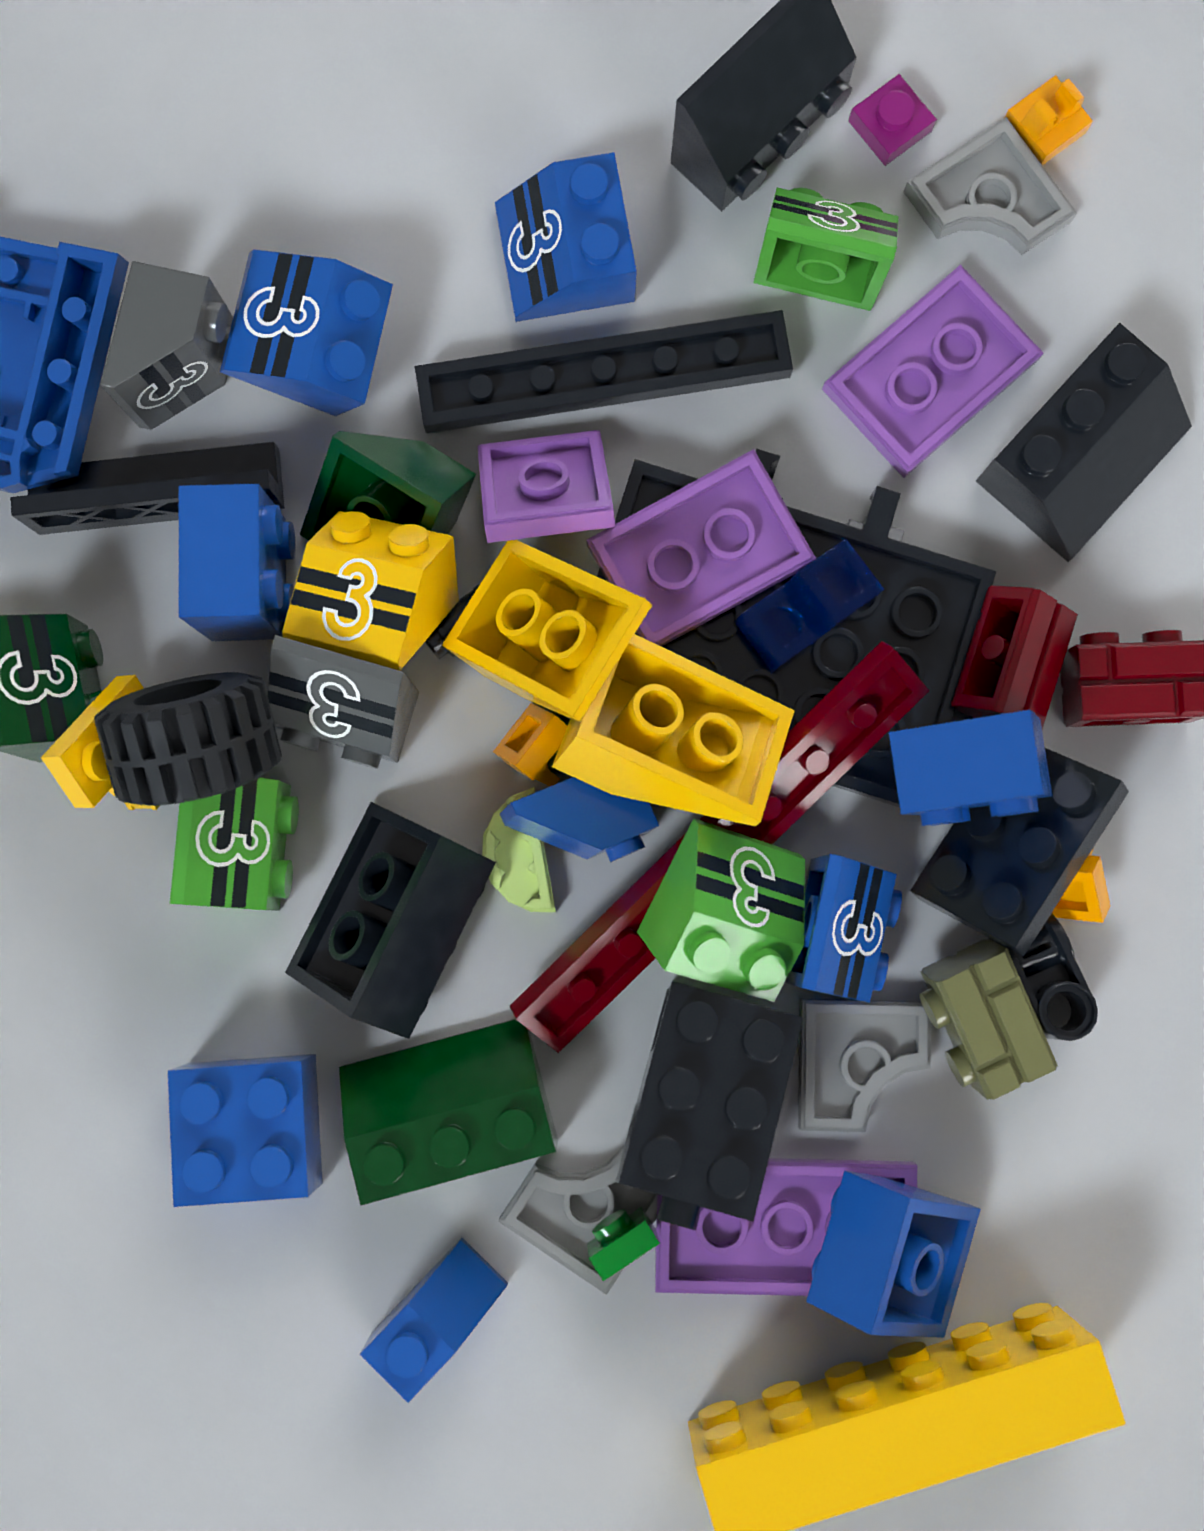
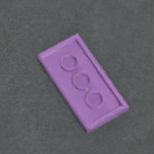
(778, 1247)

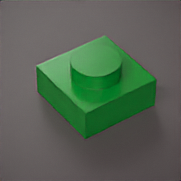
(621, 1241)

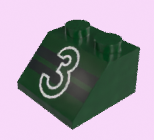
(44, 679)

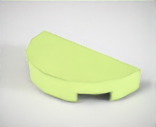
(520, 865)

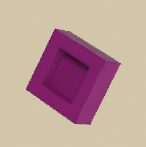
(892, 119)

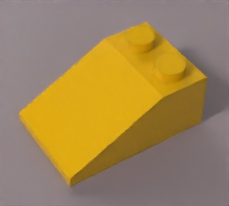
(546, 629)
(677, 737)

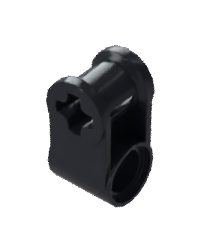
(1054, 971)

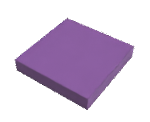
(544, 486)

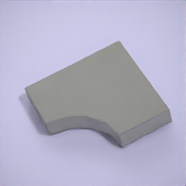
(991, 188)
(852, 1054)
(563, 1208)

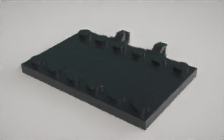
(922, 613)

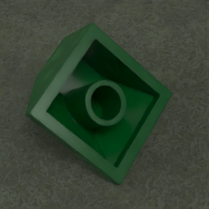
(388, 482)

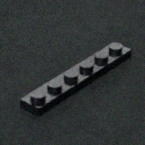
(603, 371)

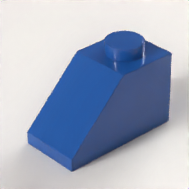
(582, 819)
(433, 1320)

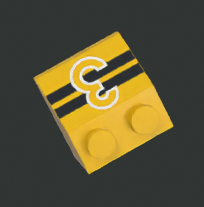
(372, 589)

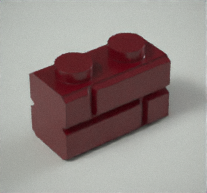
(1014, 653)
(1133, 681)

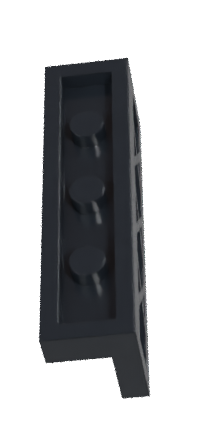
(144, 487)

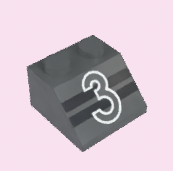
(166, 344)
(339, 702)

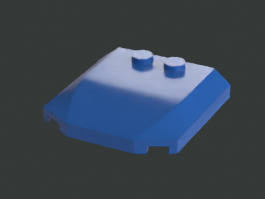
(53, 352)

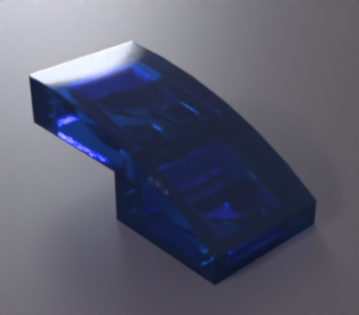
(809, 605)

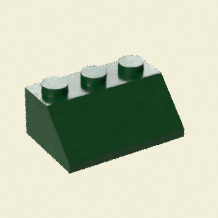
(444, 1111)

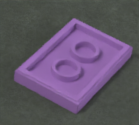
(932, 371)
(703, 548)

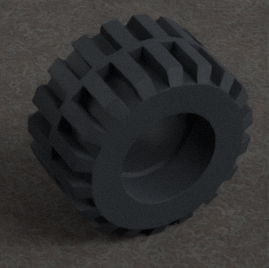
(188, 738)

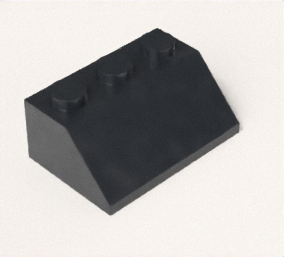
(762, 99)
(1090, 444)
(389, 921)

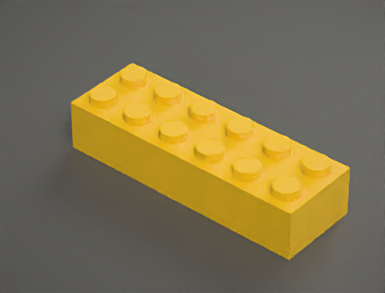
(903, 1421)

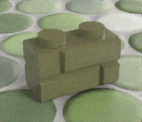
(987, 1020)

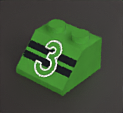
(827, 248)
(235, 848)
(729, 911)

